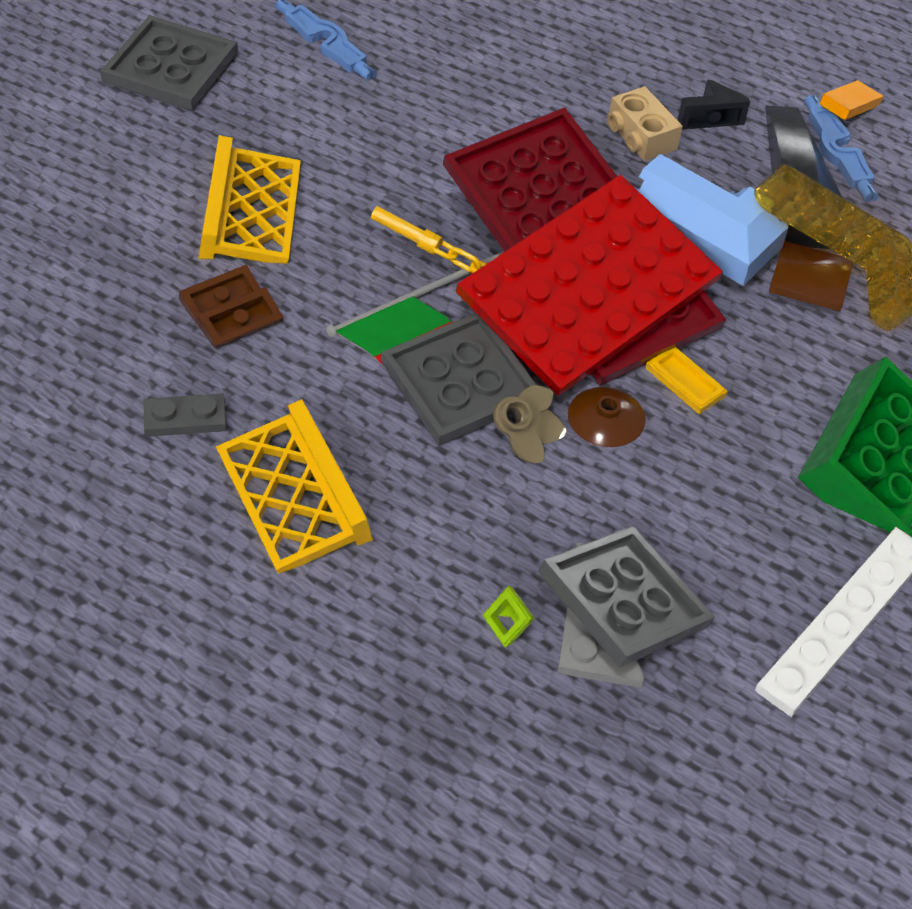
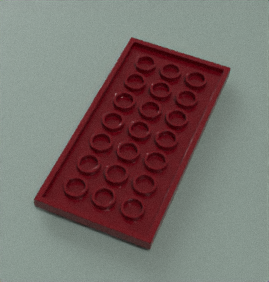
(535, 175)

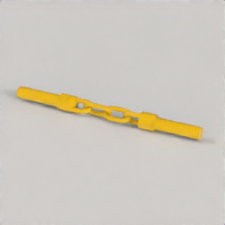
(425, 239)

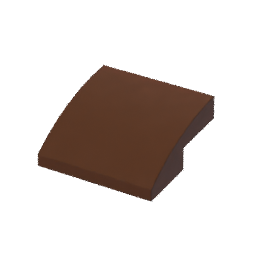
(811, 276)
(230, 306)

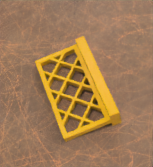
(223, 190)
(328, 481)

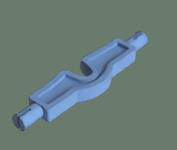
(335, 47)
(847, 159)

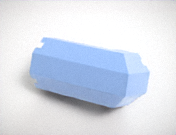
(720, 223)

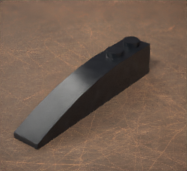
(794, 146)

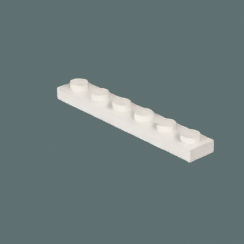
(839, 625)

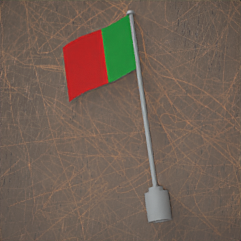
(396, 320)

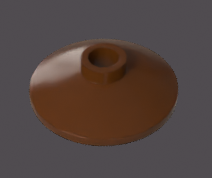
(604, 426)

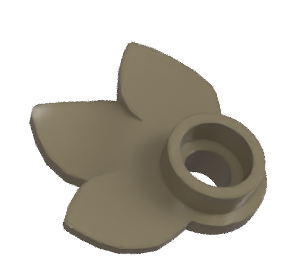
(533, 424)

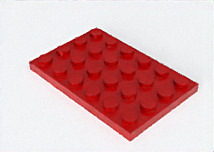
(588, 284)

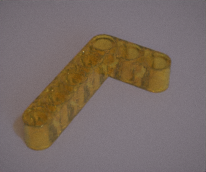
(849, 232)

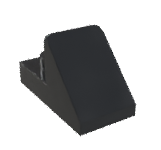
(716, 108)

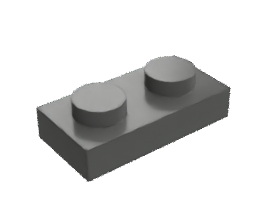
(184, 415)

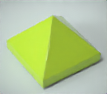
(512, 606)

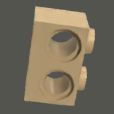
(644, 123)

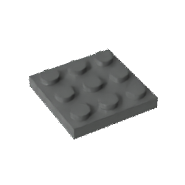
(169, 62)
(456, 376)
(626, 595)

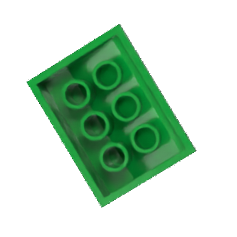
(867, 450)

